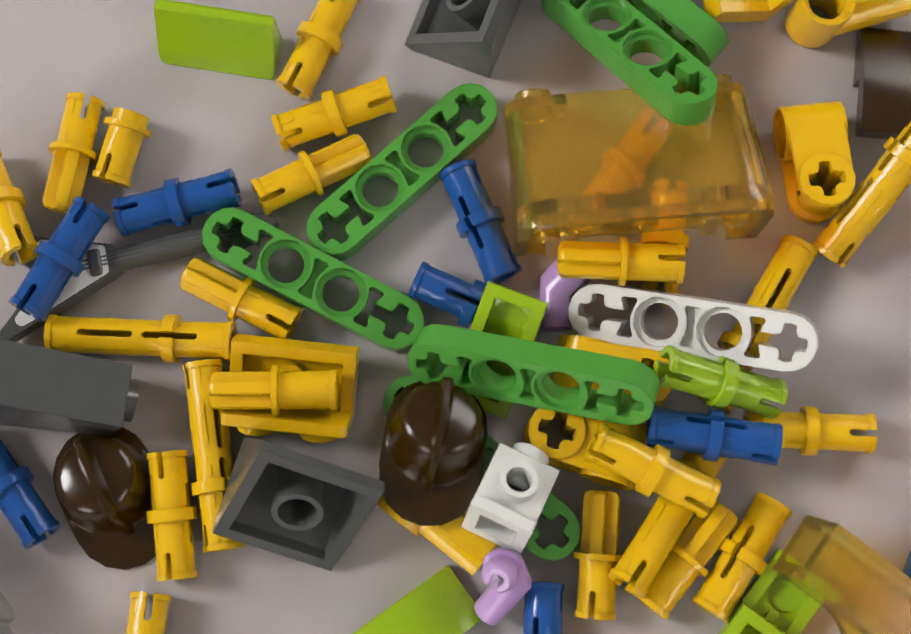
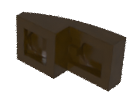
(883, 81)

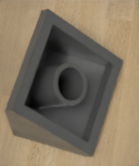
(463, 32)
(294, 503)

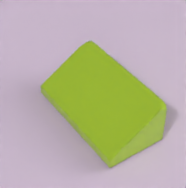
(217, 39)

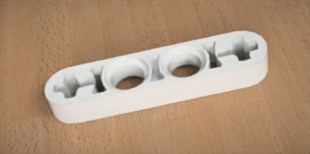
(691, 330)

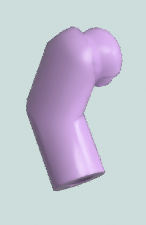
(557, 293)
(508, 584)

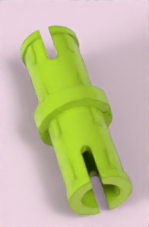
(720, 382)

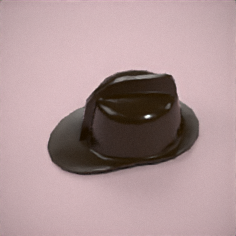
(432, 452)
(106, 497)

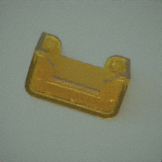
(622, 168)

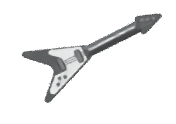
(107, 263)

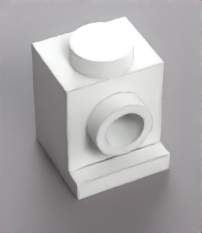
(501, 512)

